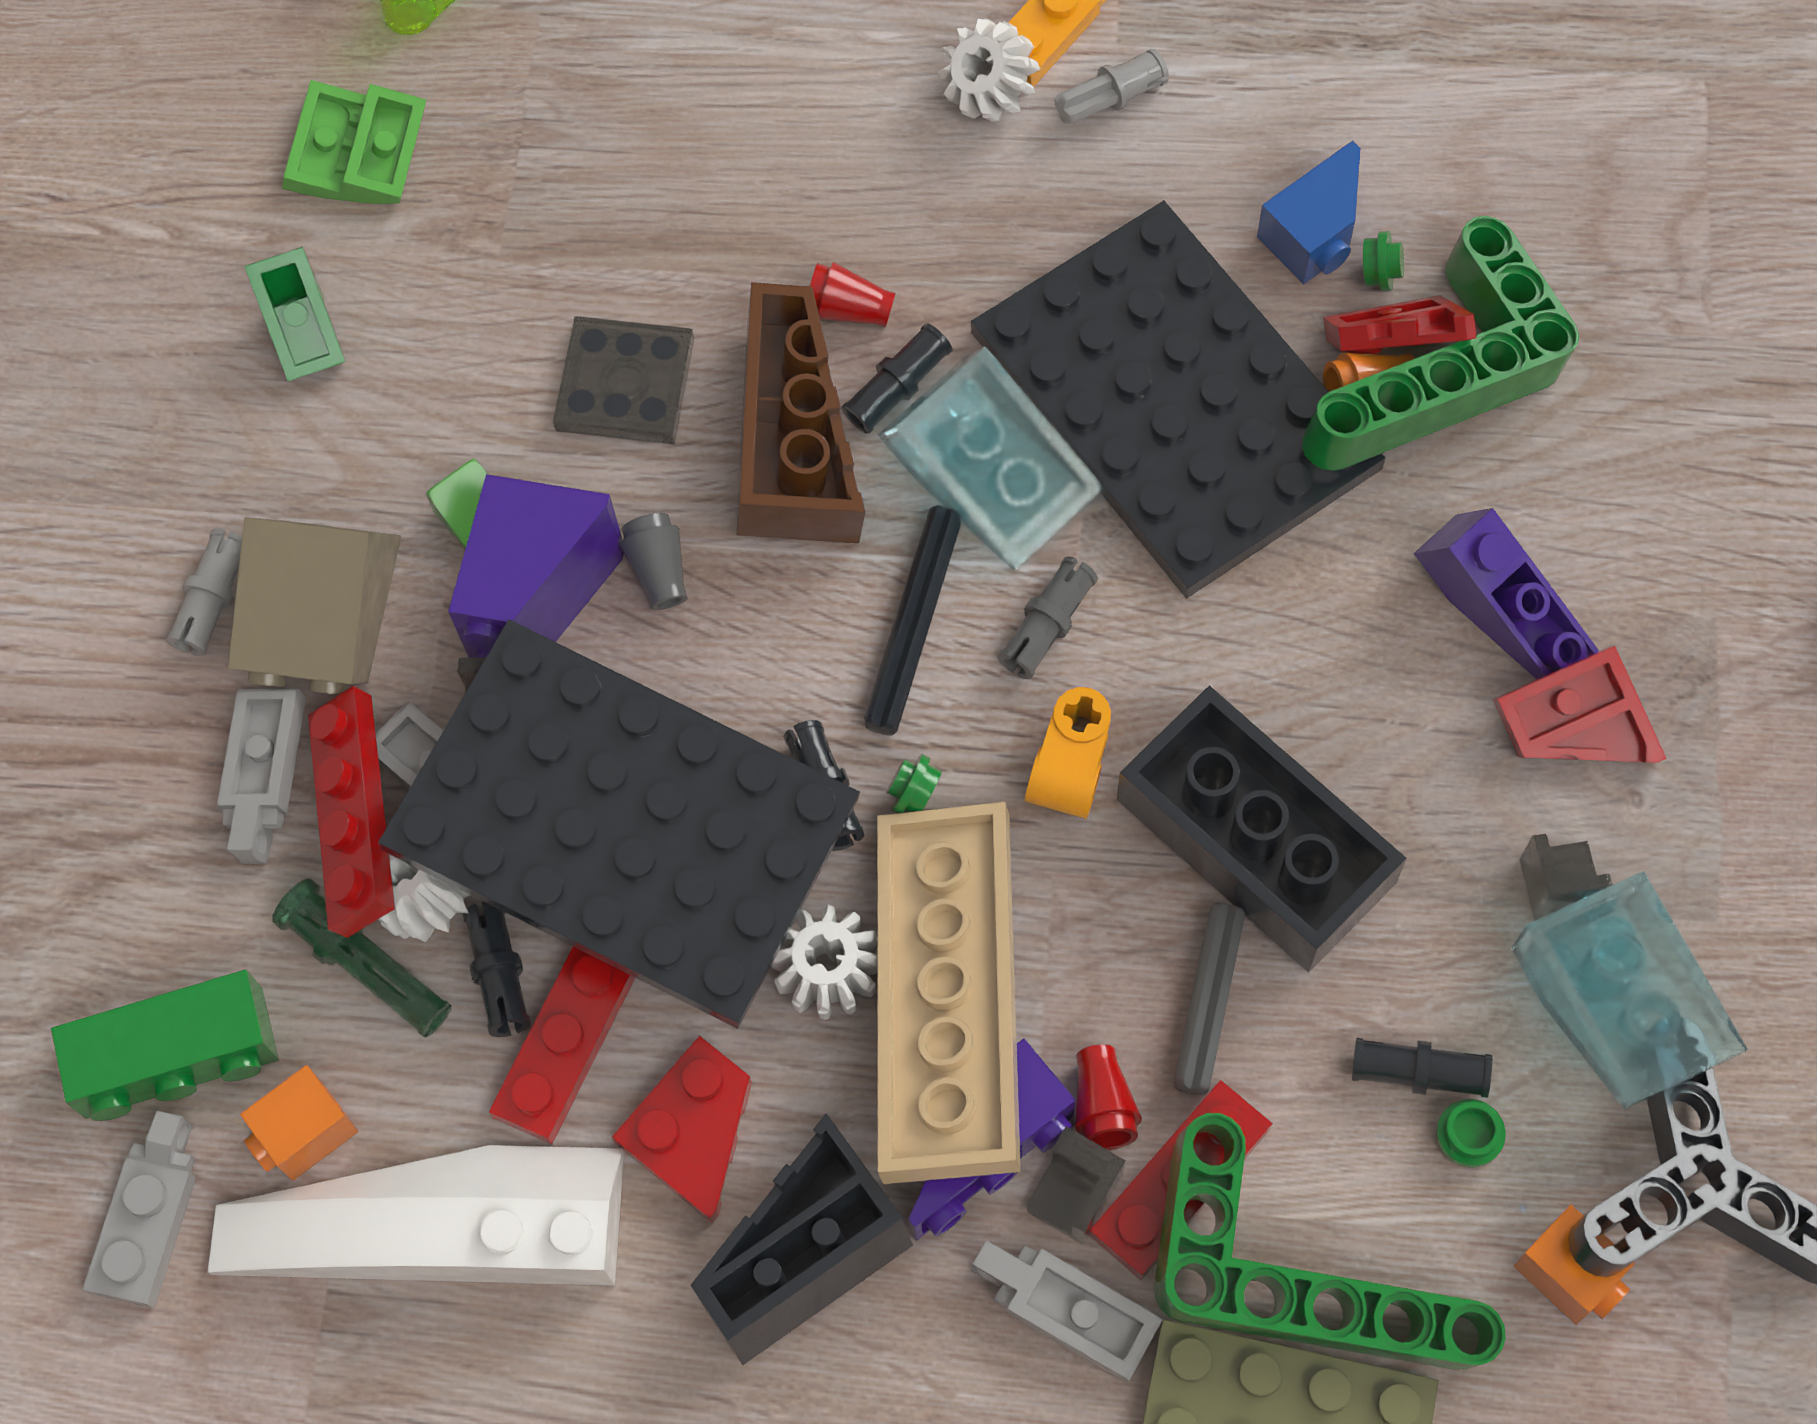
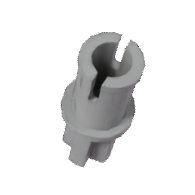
(1113, 87)

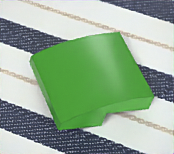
(354, 144)

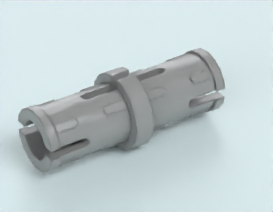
(207, 593)

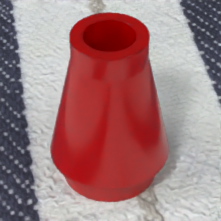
(849, 297)
(1104, 1101)

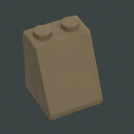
(310, 603)

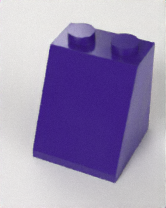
(532, 560)

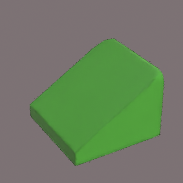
(457, 498)

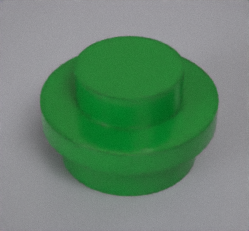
(1382, 261)
(913, 784)
(1470, 1133)

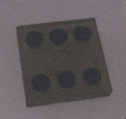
(624, 380)

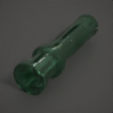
(420, 1007)

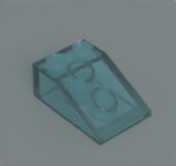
(991, 458)
(1627, 991)

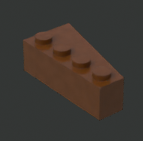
(793, 441)

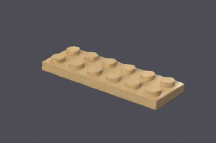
(946, 995)

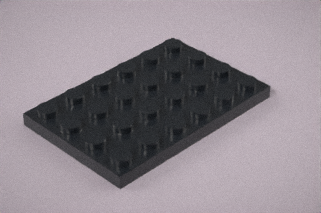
(1171, 395)
(621, 822)

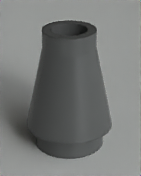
(656, 558)

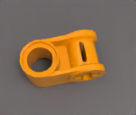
(1069, 760)

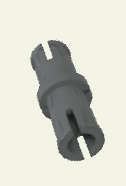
(1047, 617)

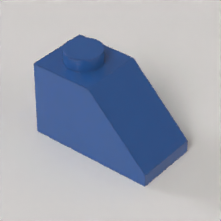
(1314, 216)

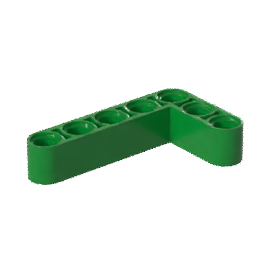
(1519, 353)
(1294, 1289)

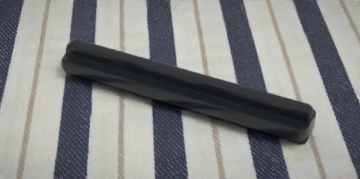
(912, 620)

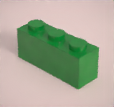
(164, 1046)

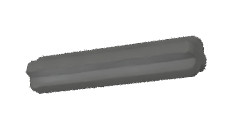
(1209, 999)

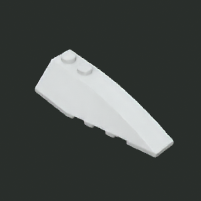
(440, 1218)

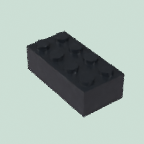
(1259, 828)

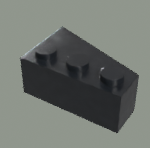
(801, 1247)

